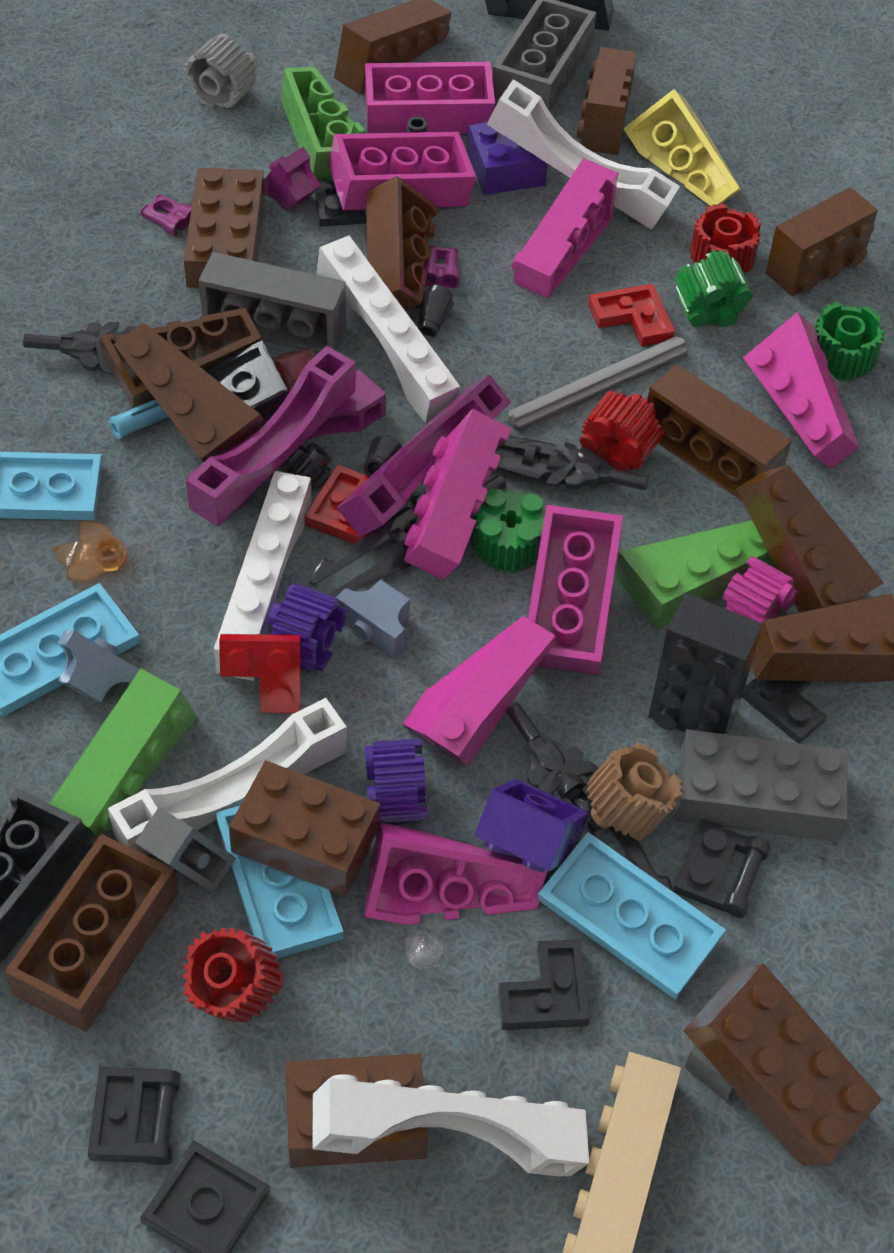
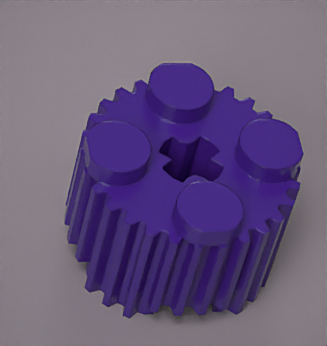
(311, 616)
(397, 779)

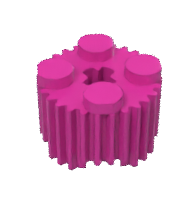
(760, 592)

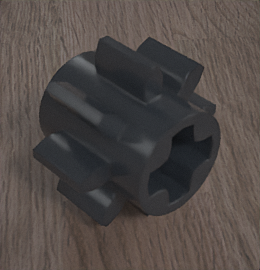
(310, 463)

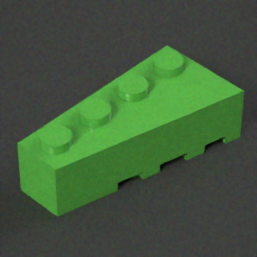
(315, 115)
(690, 564)
(125, 750)

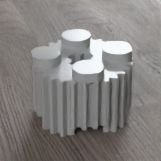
(221, 72)

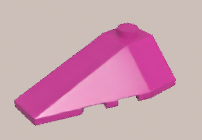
(473, 697)
(433, 874)

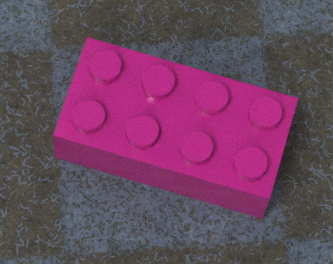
(440, 92)
(425, 160)
(575, 585)

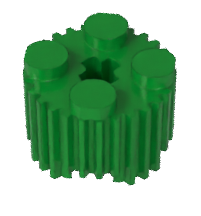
(713, 290)
(849, 339)
(508, 529)

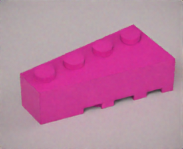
(567, 229)
(801, 385)
(454, 494)

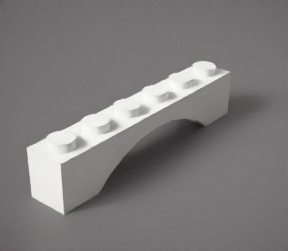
(527, 122)
(420, 370)
(269, 549)
(299, 744)
(536, 1136)

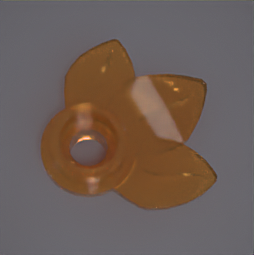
(86, 555)

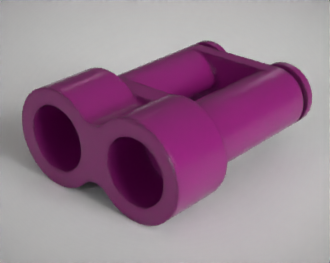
(176, 217)
(443, 274)

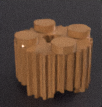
(633, 791)

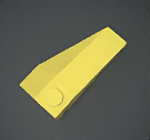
(680, 146)

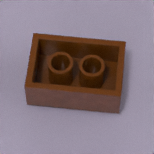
(821, 241)
(304, 827)
(308, 1076)

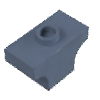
(377, 616)
(92, 666)

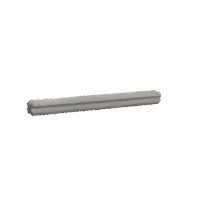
(597, 382)

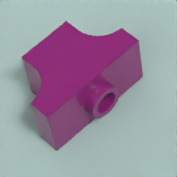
(291, 179)

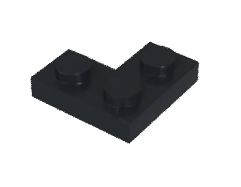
(784, 706)
(555, 999)

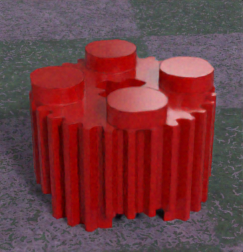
(726, 232)
(622, 430)
(237, 995)

